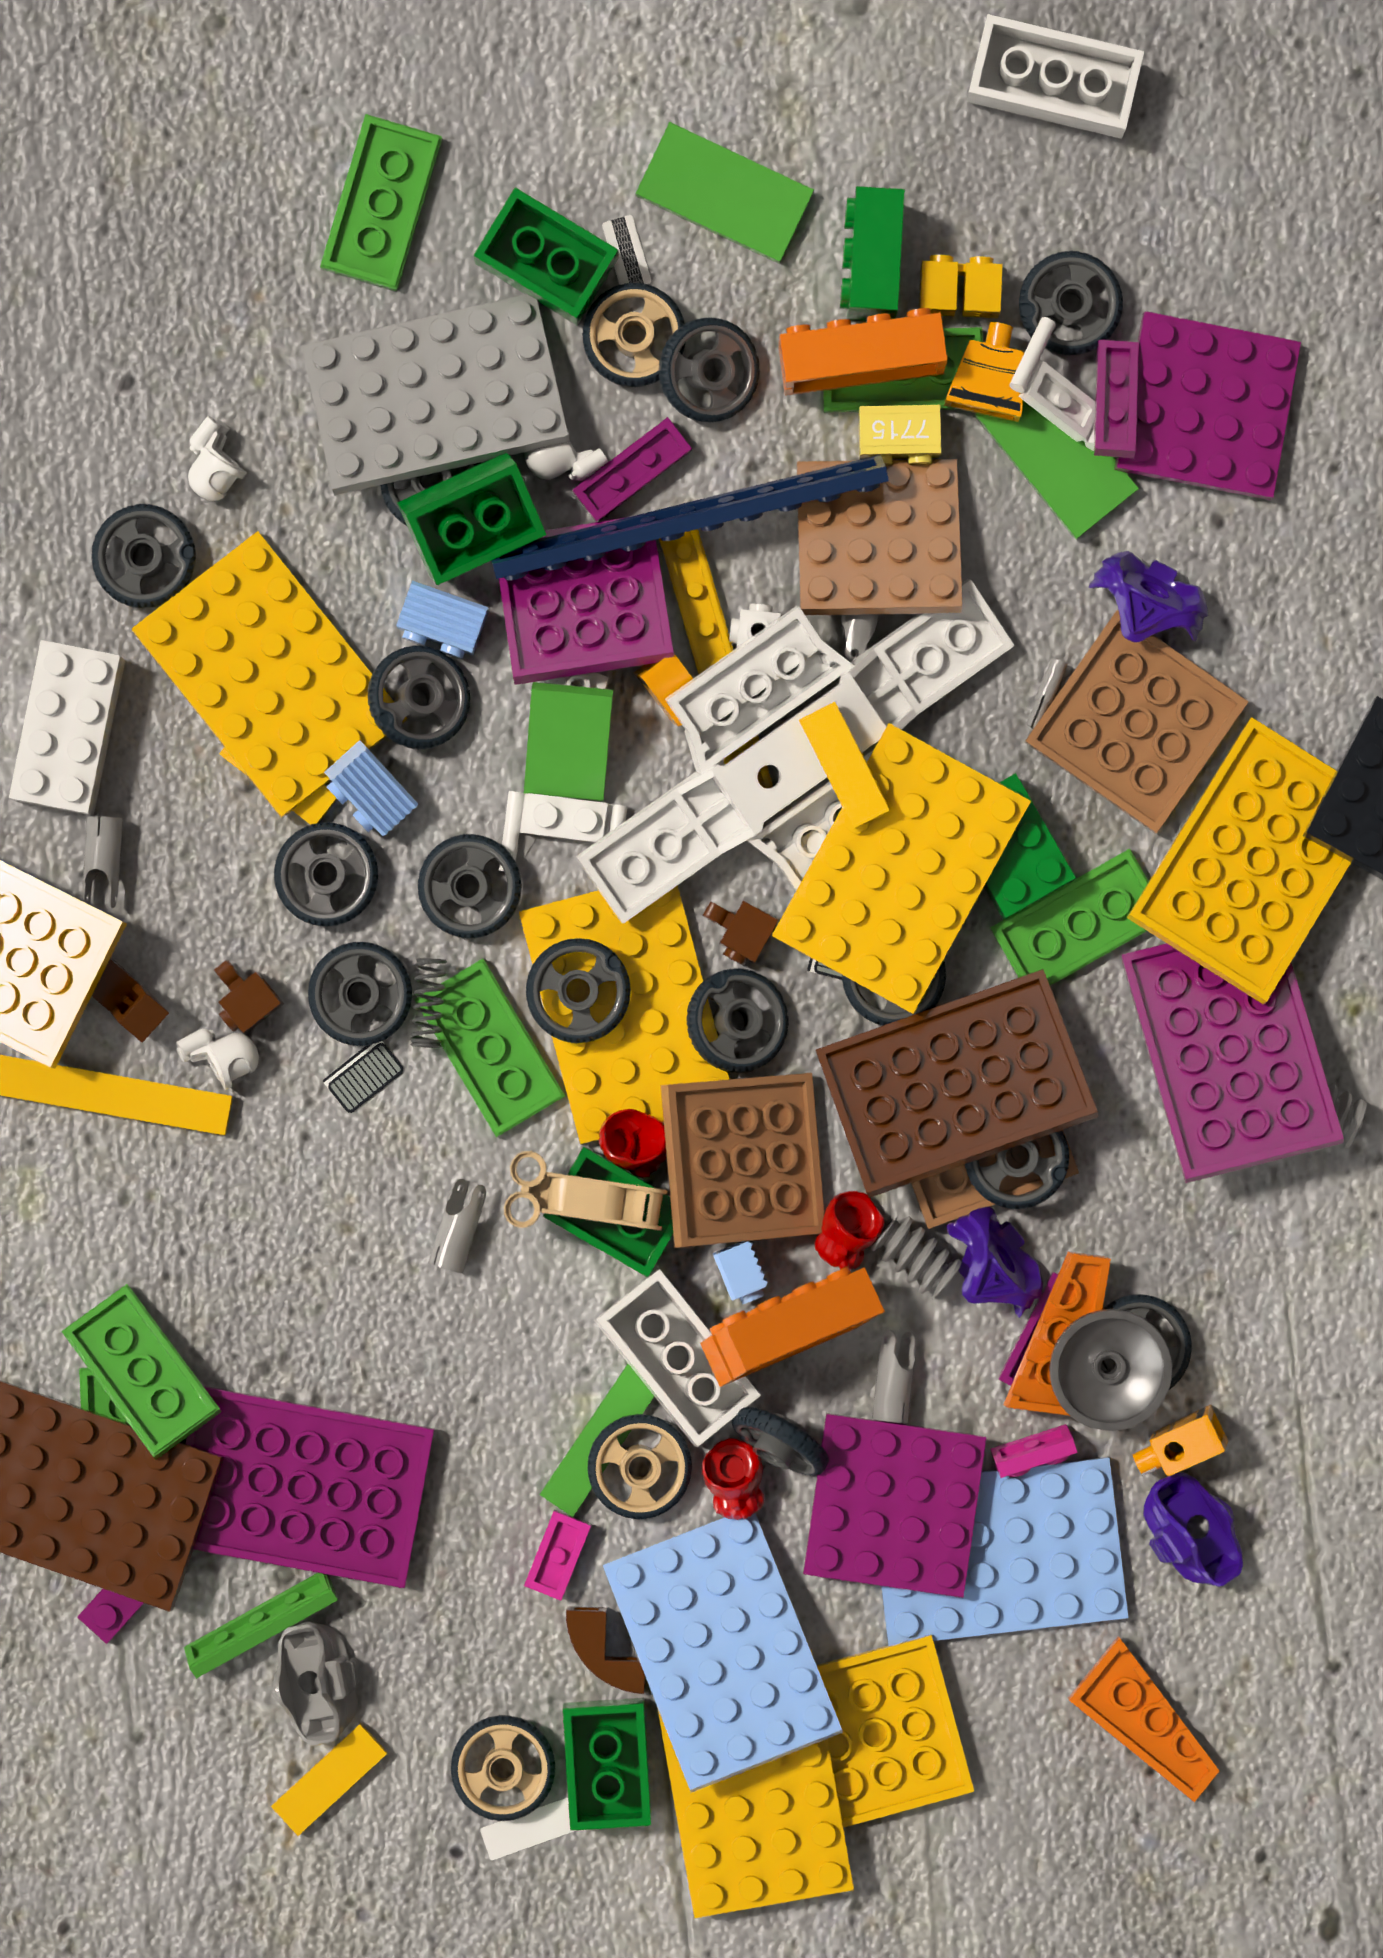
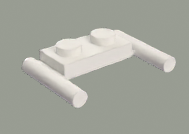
(1051, 392)
(558, 819)

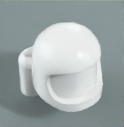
(557, 459)
(213, 469)
(228, 1056)

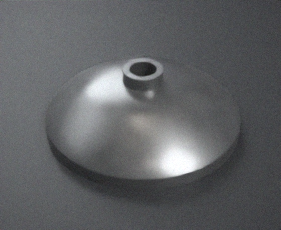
(1114, 1397)

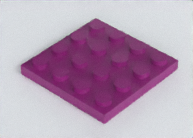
(1211, 405)
(587, 615)
(895, 1505)

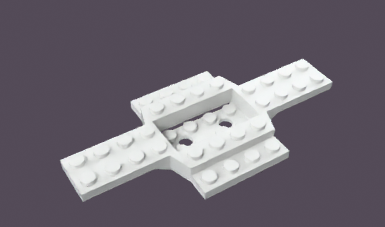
(748, 694)

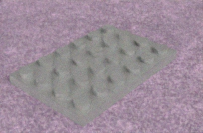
(434, 393)

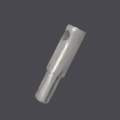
(1047, 690)

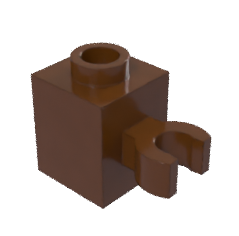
(745, 931)
(248, 1001)

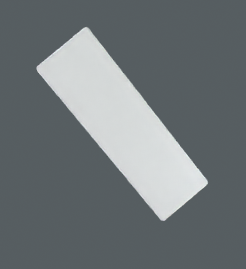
(535, 1828)

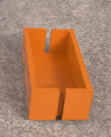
(862, 352)
(791, 1324)

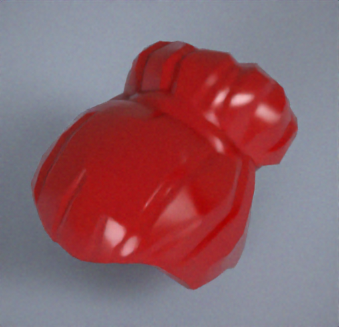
(633, 1141)
(848, 1229)
(734, 1478)

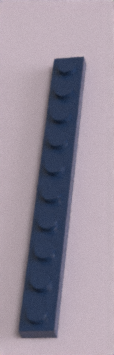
(705, 513)

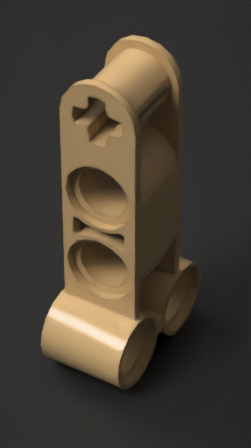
(583, 1198)

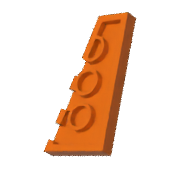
(1075, 1293)
(1137, 1714)

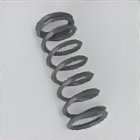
(419, 1041)

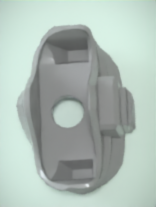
(318, 1649)

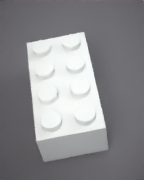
(1055, 76)
(67, 728)
(662, 1345)

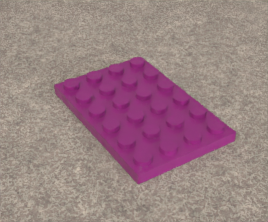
(1230, 1071)
(313, 1487)

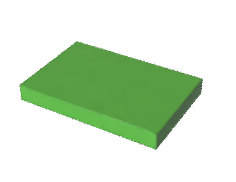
(568, 741)

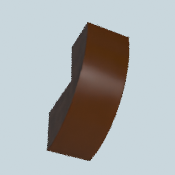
(129, 1001)
(588, 1637)

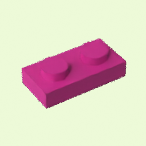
(1025, 1453)
(557, 1555)

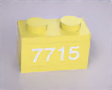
(900, 433)

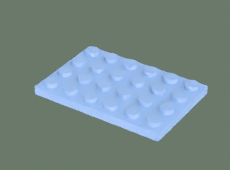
(1037, 1559)
(722, 1650)

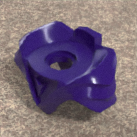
(1150, 597)
(994, 1262)
(1205, 1560)

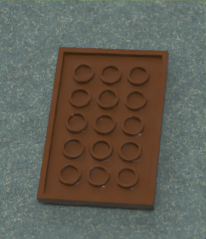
(956, 1083)
(95, 1501)

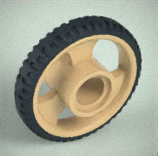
(598, 329)
(670, 1448)
(533, 1786)

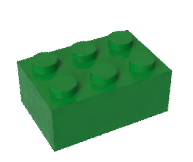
(872, 252)
(546, 256)
(471, 518)
(1029, 864)
(630, 1245)
(607, 1764)

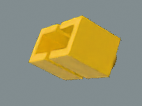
(980, 288)

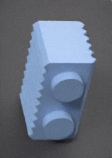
(442, 619)
(370, 789)
(741, 1271)

